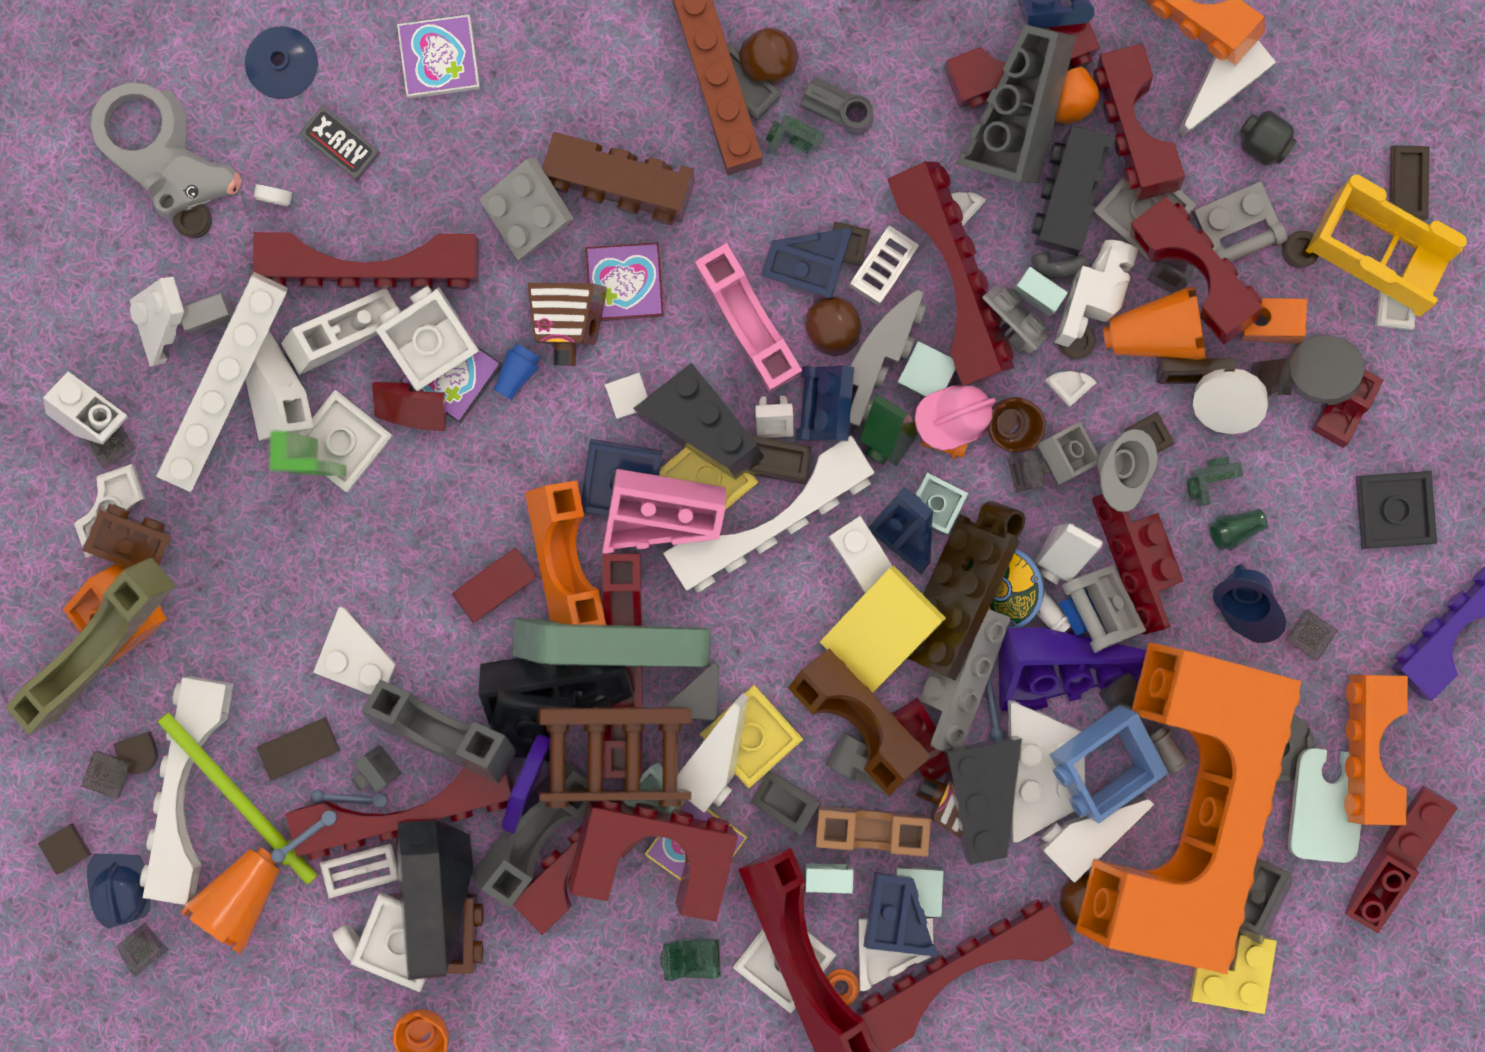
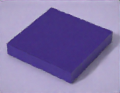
(525, 783)

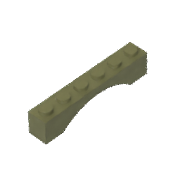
(121, 613)

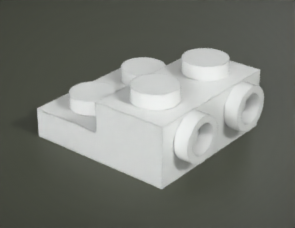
(426, 337)

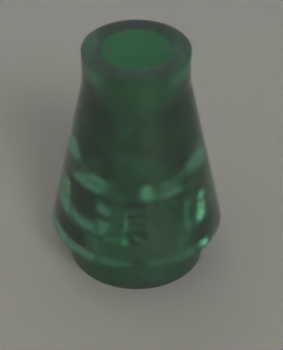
(1235, 529)

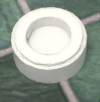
(272, 195)
(346, 940)

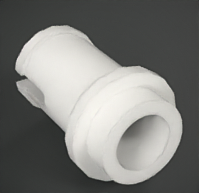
(1052, 615)

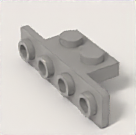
(962, 697)

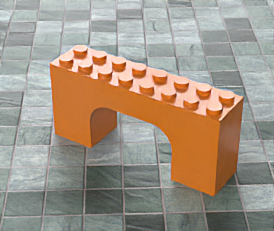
(1198, 898)

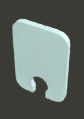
(1318, 813)

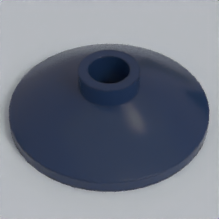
(290, 77)

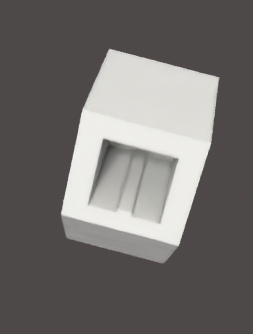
(82, 410)

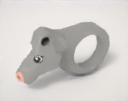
(164, 168)

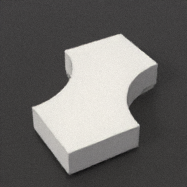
(114, 487)

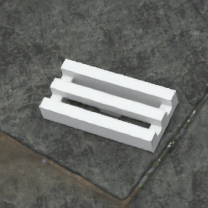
(390, 862)

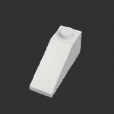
(1223, 82)
(336, 331)
(860, 553)
(1065, 553)
(715, 760)
(1081, 840)

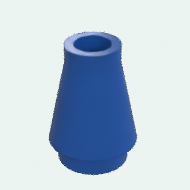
(516, 370)

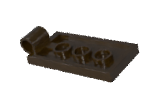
(963, 594)

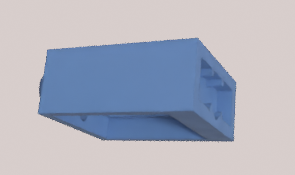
(1146, 772)

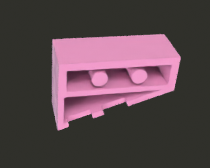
(661, 510)

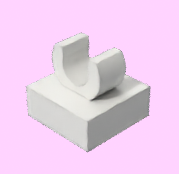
(774, 419)

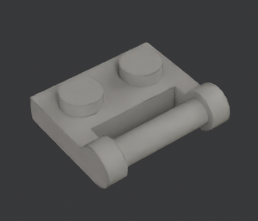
(1237, 213)
(1112, 605)

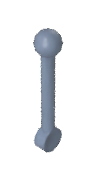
(996, 732)
(379, 800)
(328, 818)

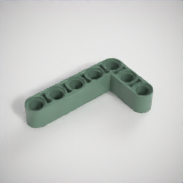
(610, 644)

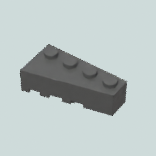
(1022, 108)

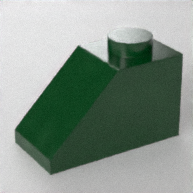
(887, 432)

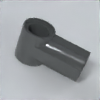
(835, 104)
(850, 759)

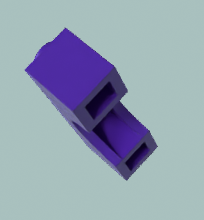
(1430, 659)

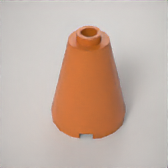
(1159, 329)
(235, 899)

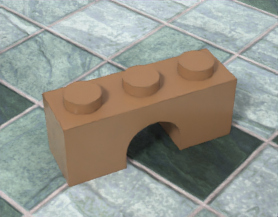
(872, 829)

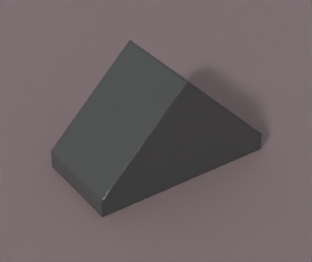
(700, 694)
(785, 802)

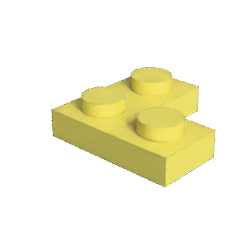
(1245, 984)

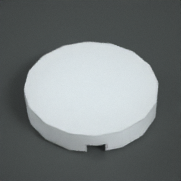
(1230, 401)

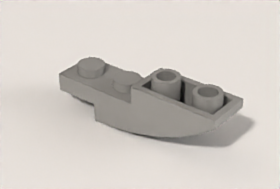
(886, 342)

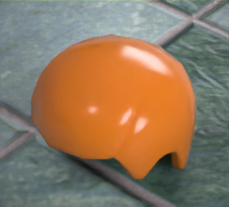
(1078, 97)
(417, 1024)

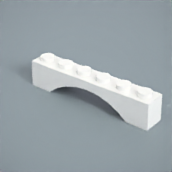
(222, 381)
(835, 472)
(173, 863)

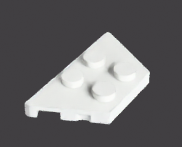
(1038, 793)

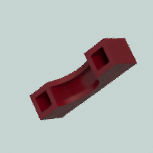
(977, 73)
(1150, 163)
(1167, 234)
(546, 896)

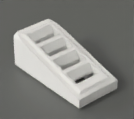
(868, 290)

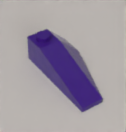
(1054, 663)

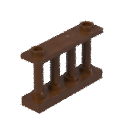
(595, 722)

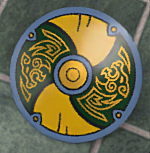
(1020, 590)

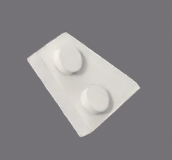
(157, 314)

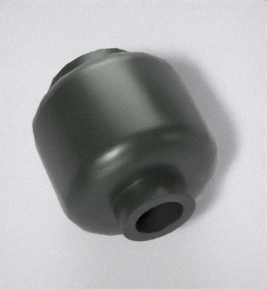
(1267, 138)

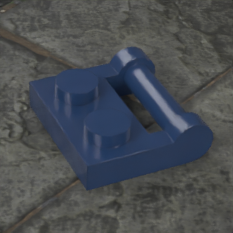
(1052, 13)
(834, 394)

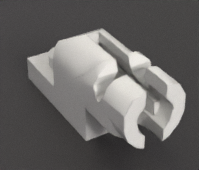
(1097, 290)

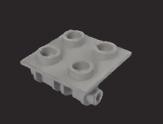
(1028, 327)

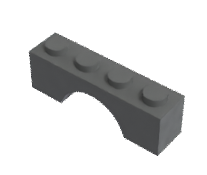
(458, 742)
(511, 860)

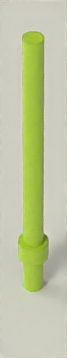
(235, 795)

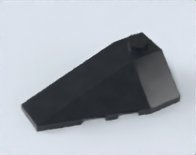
(582, 684)
(433, 885)

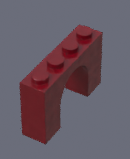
(612, 827)

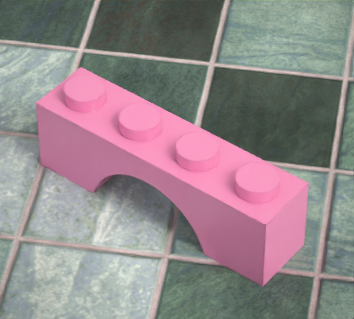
(747, 318)

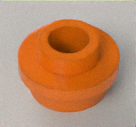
(852, 981)

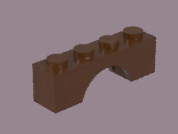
(832, 688)

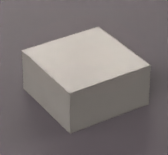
(207, 314)
(1069, 452)

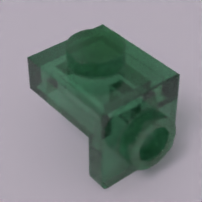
(1216, 470)
(691, 959)

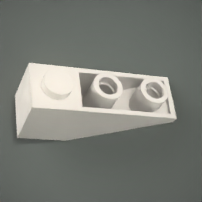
(276, 393)

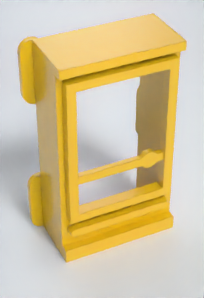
(1433, 245)

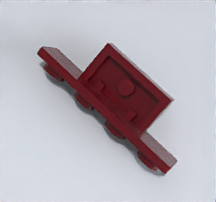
(1142, 560)

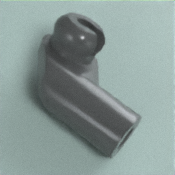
(1060, 268)

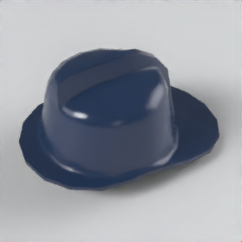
(1250, 605)
(116, 889)

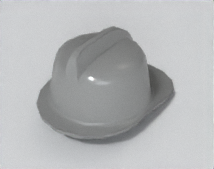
(1126, 468)

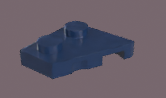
(809, 260)
(906, 529)
(896, 917)

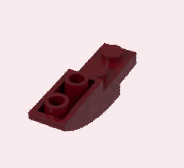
(1397, 859)

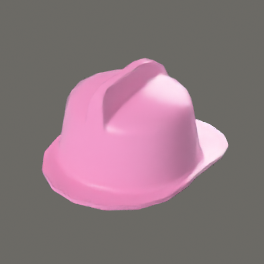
(953, 416)

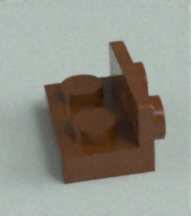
(125, 539)

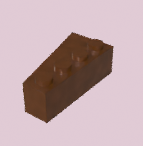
(619, 178)

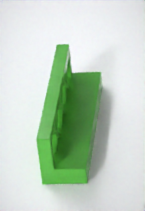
(298, 455)

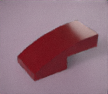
(409, 408)
(1341, 420)
(494, 585)
(920, 726)

